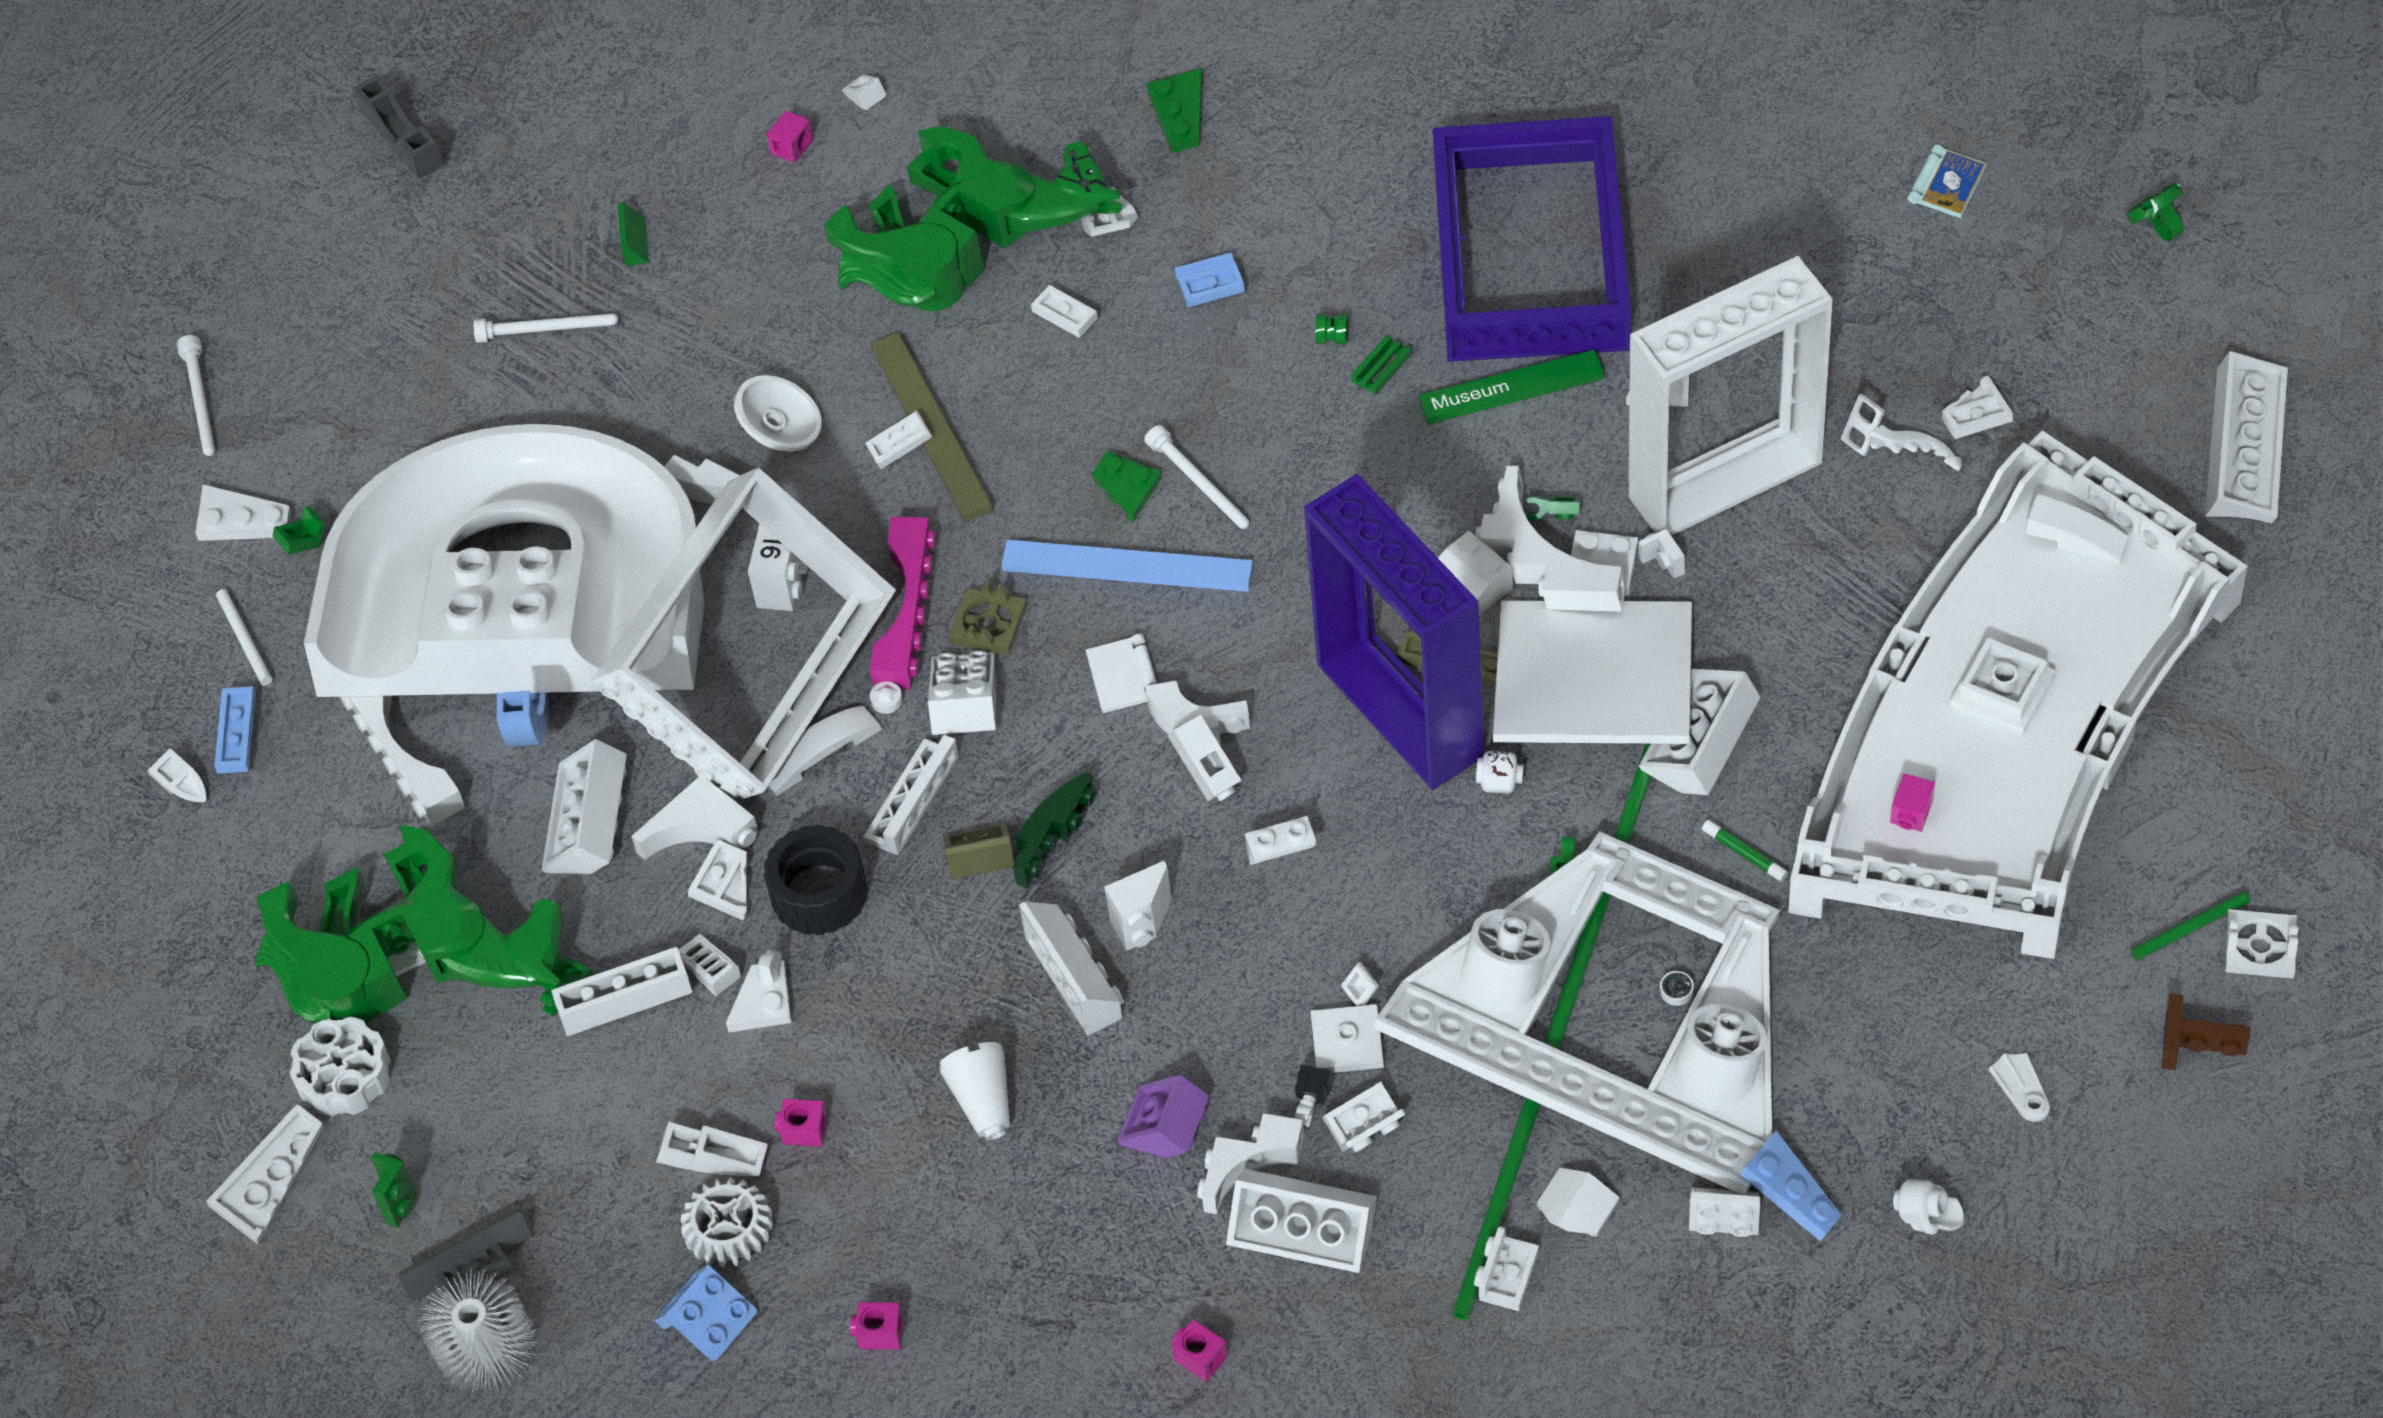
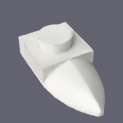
(178, 777)

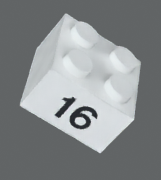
(775, 573)

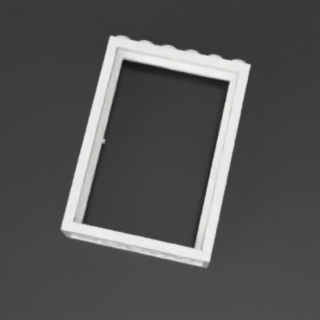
(1774, 301)
(824, 554)

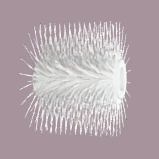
(477, 1331)

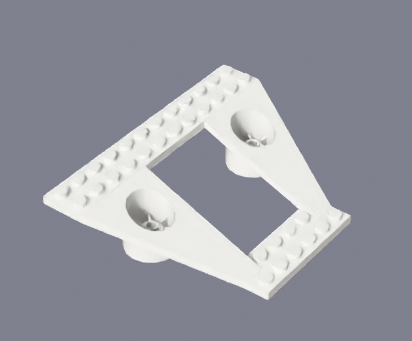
(1714, 1085)

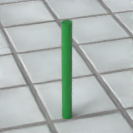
(2189, 926)

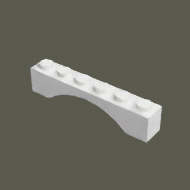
(429, 786)

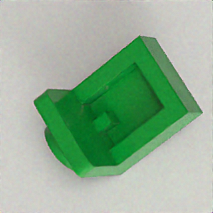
(300, 534)

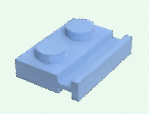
(1209, 279)

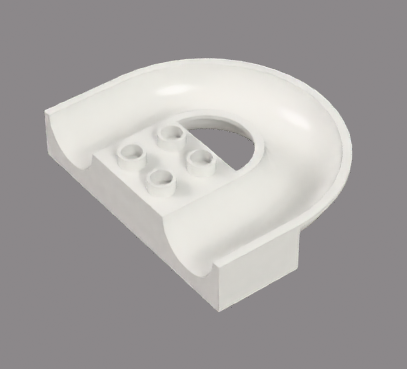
(422, 620)

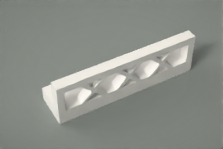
(914, 800)

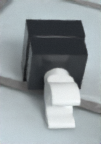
(1311, 1087)

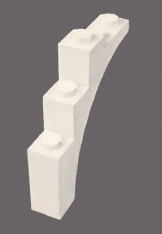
(1562, 579)

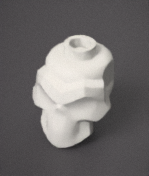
(1927, 1207)

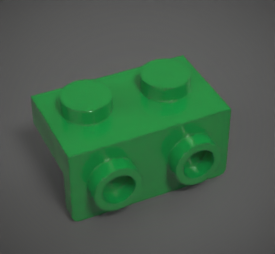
(394, 1188)

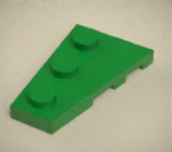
(1178, 108)

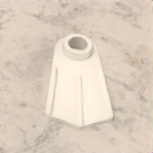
(2021, 1085)

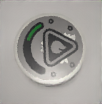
(1676, 988)

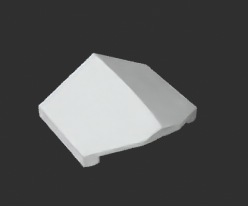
(1098, 224)
(1577, 1202)

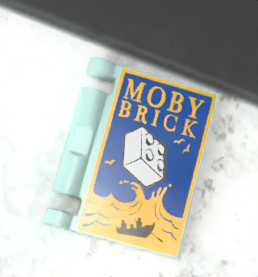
(1947, 181)

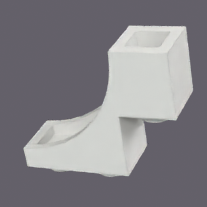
(1273, 1143)

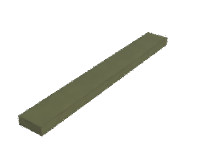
(942, 447)

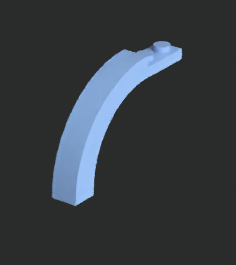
(523, 717)

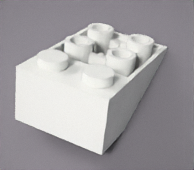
(962, 693)

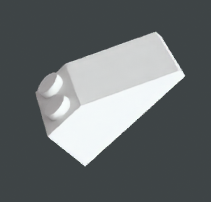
(1478, 569)

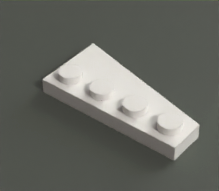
(263, 1179)

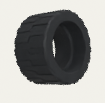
(810, 848)

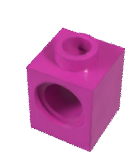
(790, 136)
(1912, 802)
(806, 1134)
(886, 1336)
(1200, 1363)

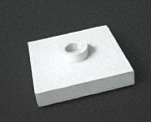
(1347, 1039)

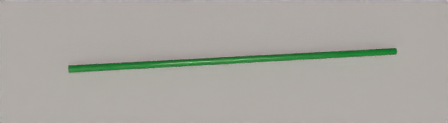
(1553, 1038)

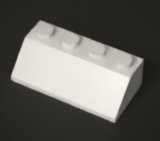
(1718, 713)
(585, 810)
(1071, 966)
(1301, 1220)

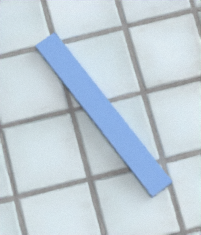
(1127, 565)

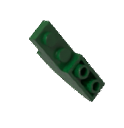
(1052, 819)

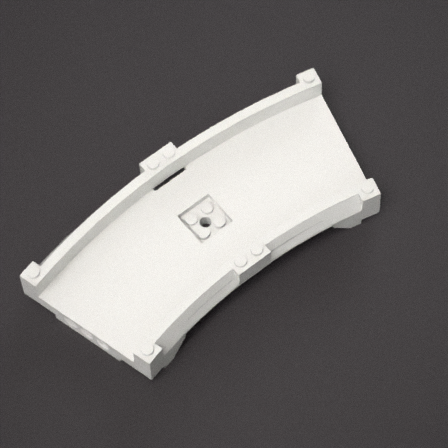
(2005, 752)

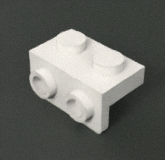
(1279, 840)
(1362, 1117)
(1506, 1270)

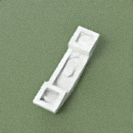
(822, 740)

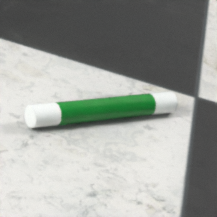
(1745, 850)

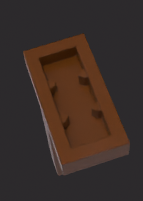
(2199, 1035)

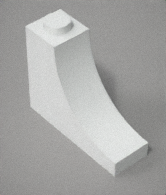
(697, 815)

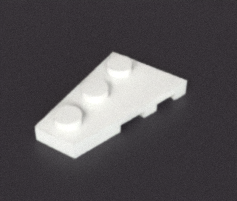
(237, 516)

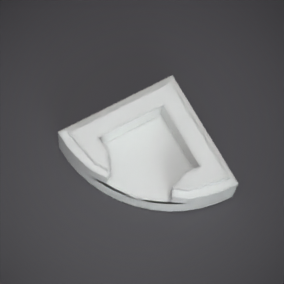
(769, 965)

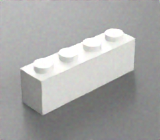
(621, 991)

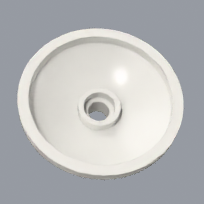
(777, 413)

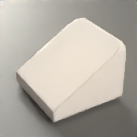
(865, 91)

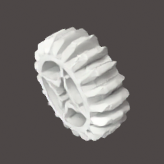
(726, 1235)

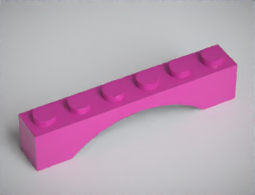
(896, 650)

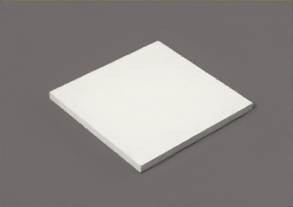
(1594, 674)

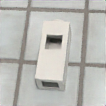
(1205, 759)

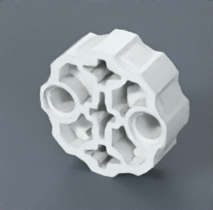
(340, 1066)

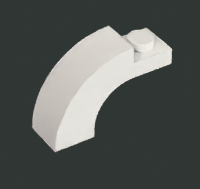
(1173, 710)

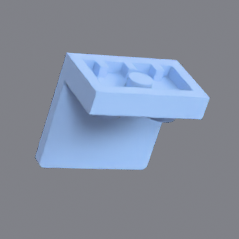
(707, 1312)

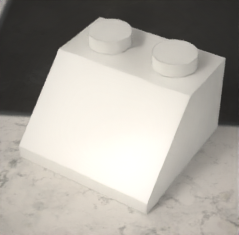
(1139, 905)

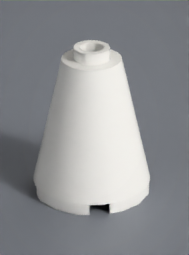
(980, 1087)

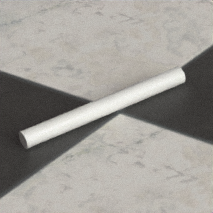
(244, 637)

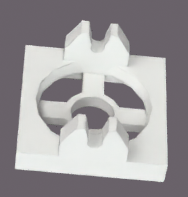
(2239, 964)

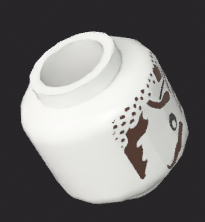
(1498, 772)

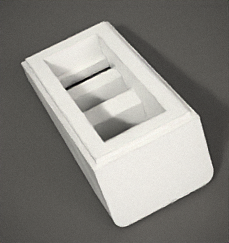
(721, 980)

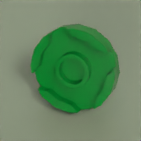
(2160, 212)

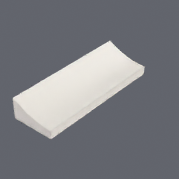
(2246, 439)

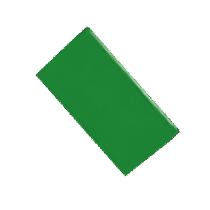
(632, 235)

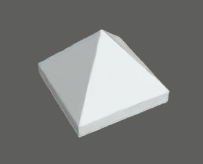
(1359, 985)

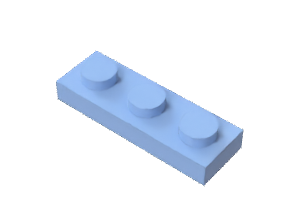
(235, 730)

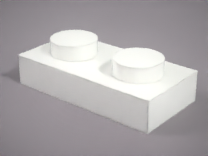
(1064, 311)

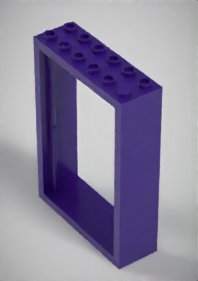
(1541, 329)
(1364, 545)

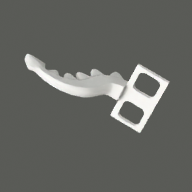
(1895, 440)

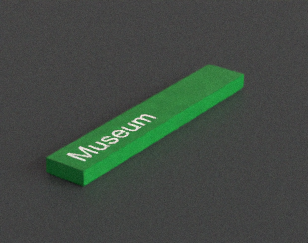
(1511, 387)

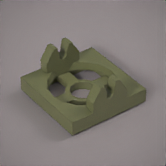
(984, 639)

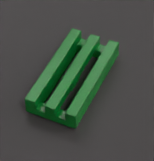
(1363, 377)

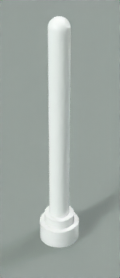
(487, 330)
(189, 350)
(1160, 440)

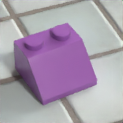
(1164, 1117)

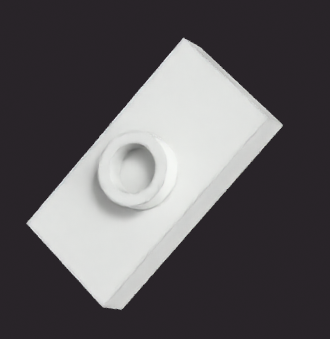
(898, 439)

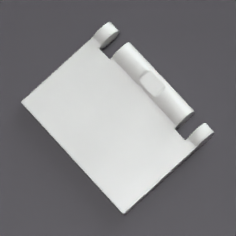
(1121, 672)

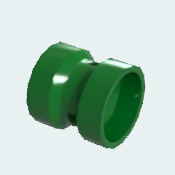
(1331, 329)

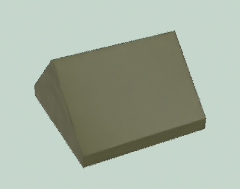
(978, 851)

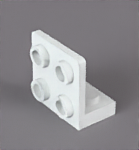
(1724, 1212)

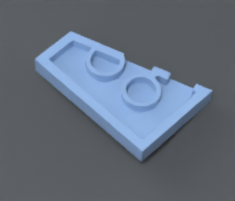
(1791, 1187)

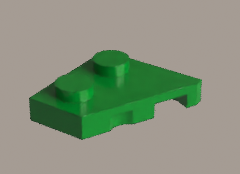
(1126, 482)

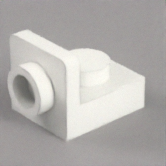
(1665, 549)

